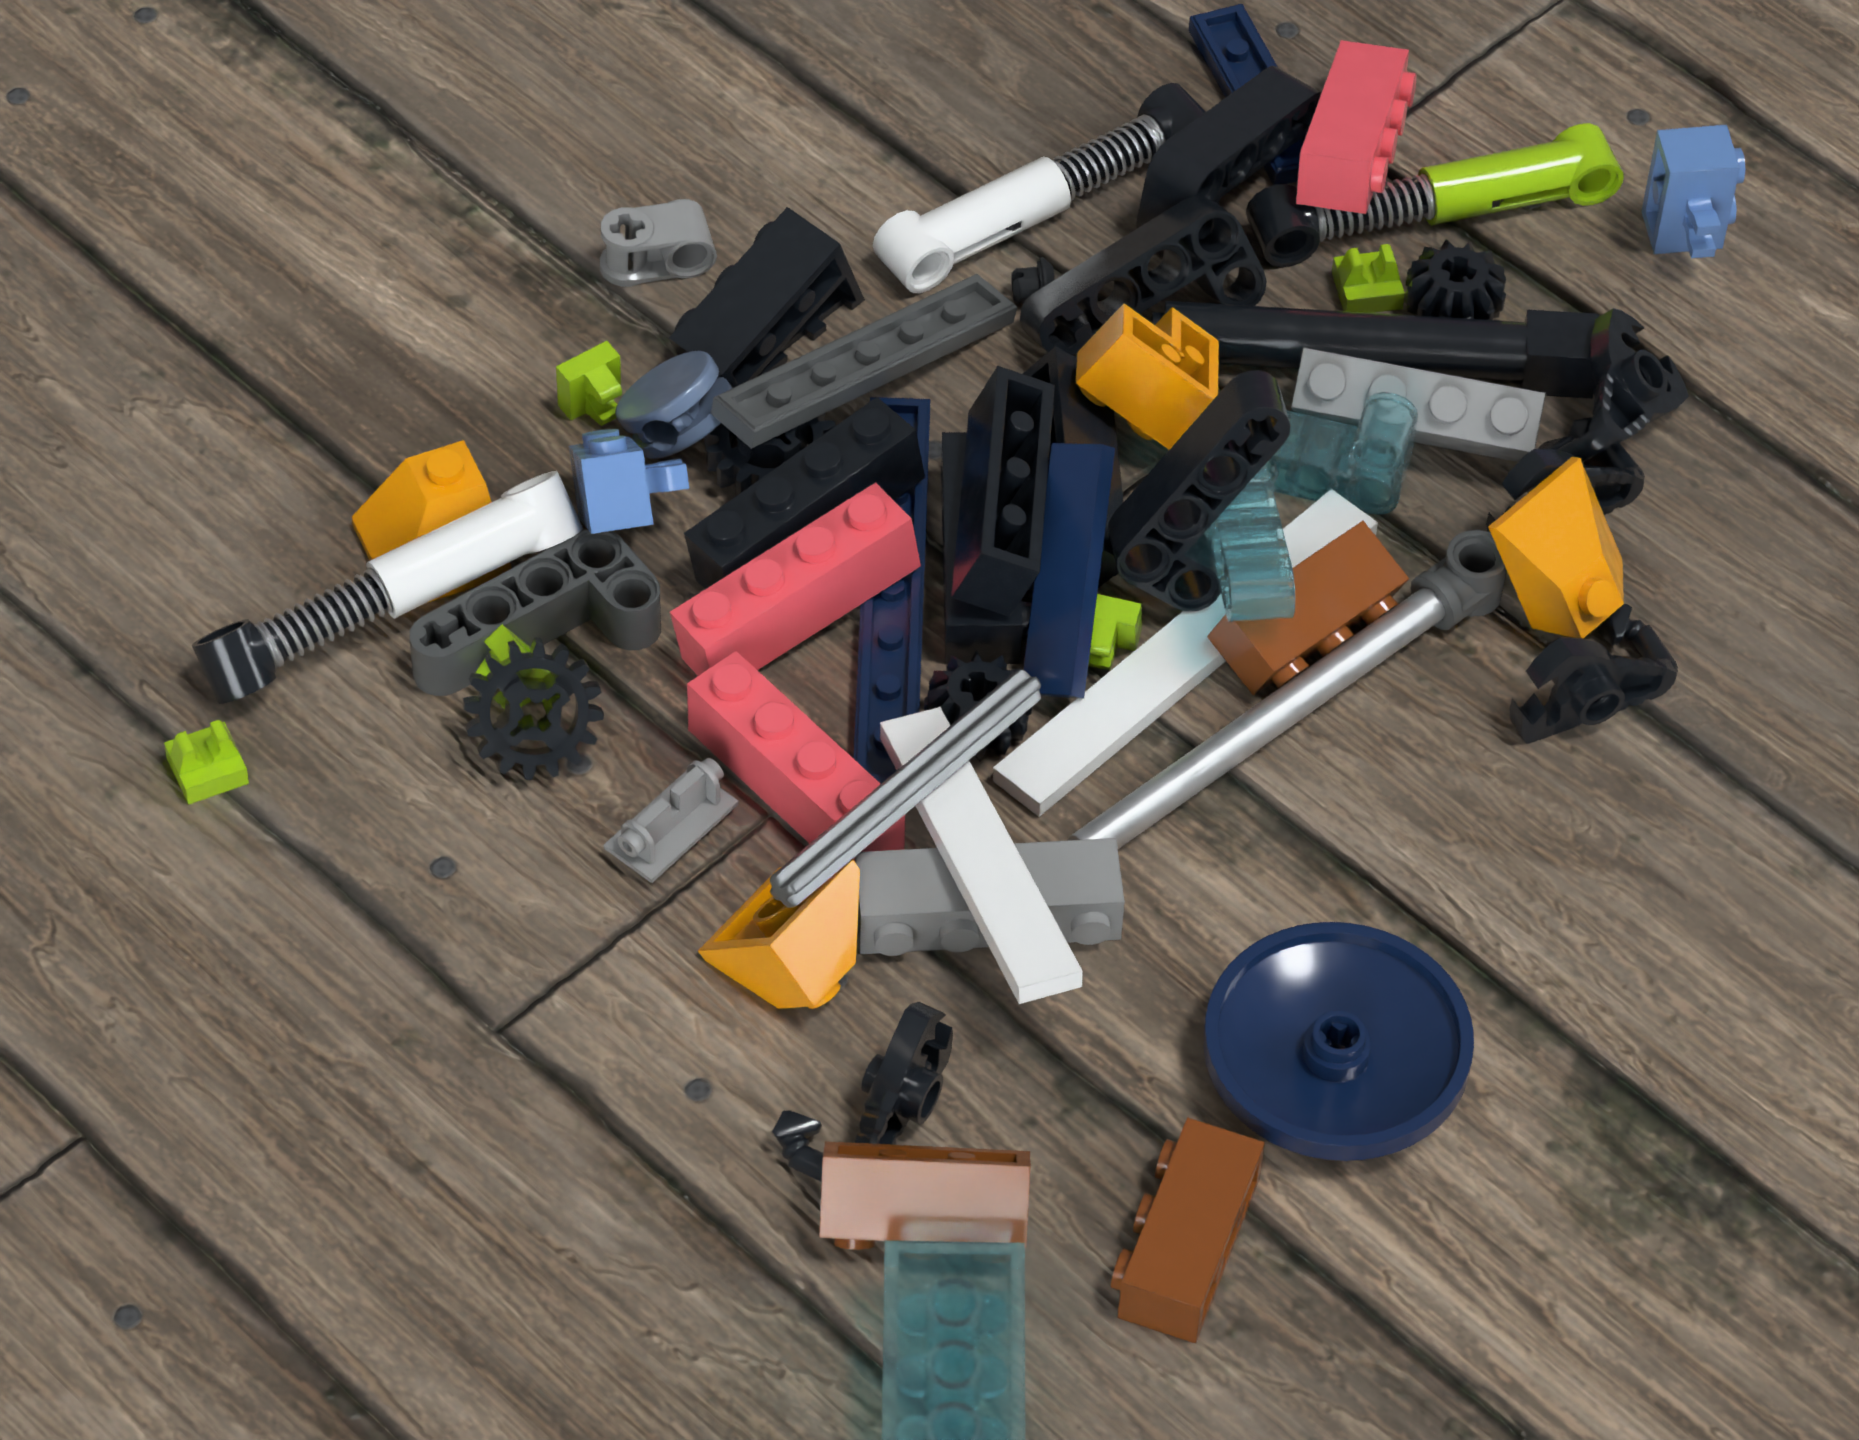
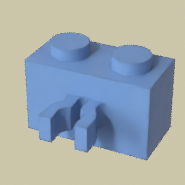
(1692, 190)
(616, 484)

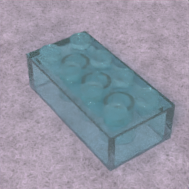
(953, 1341)

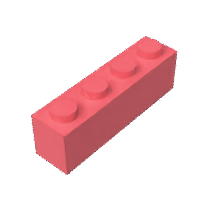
(1355, 127)
(799, 584)
(779, 751)

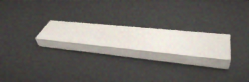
(987, 869)

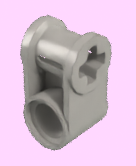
(659, 239)

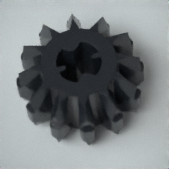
(1455, 283)
(967, 684)

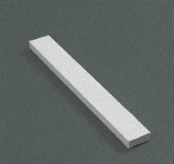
(1146, 681)

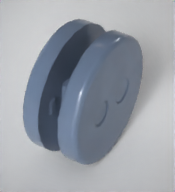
(672, 404)

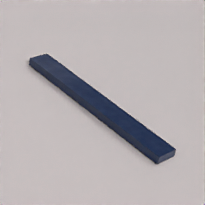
(893, 624)

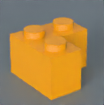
(1150, 372)

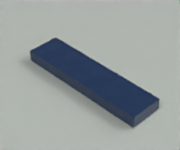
(1235, 57)
(1069, 568)

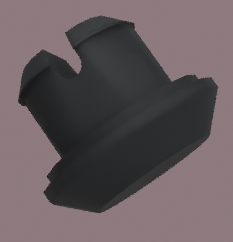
(1030, 279)

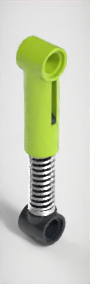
(1571, 166)

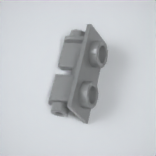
(673, 821)

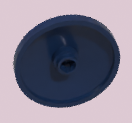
(1338, 1041)

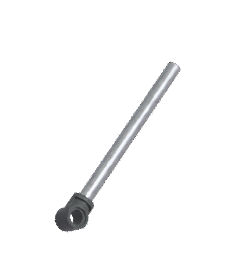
(1456, 587)

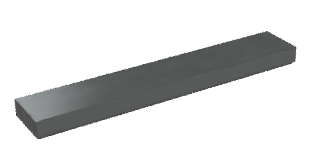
(863, 360)

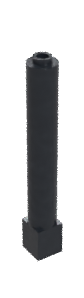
(1543, 353)

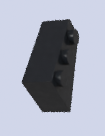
(769, 299)

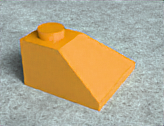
(420, 498)
(1561, 554)
(793, 952)

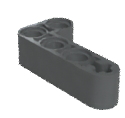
(541, 598)

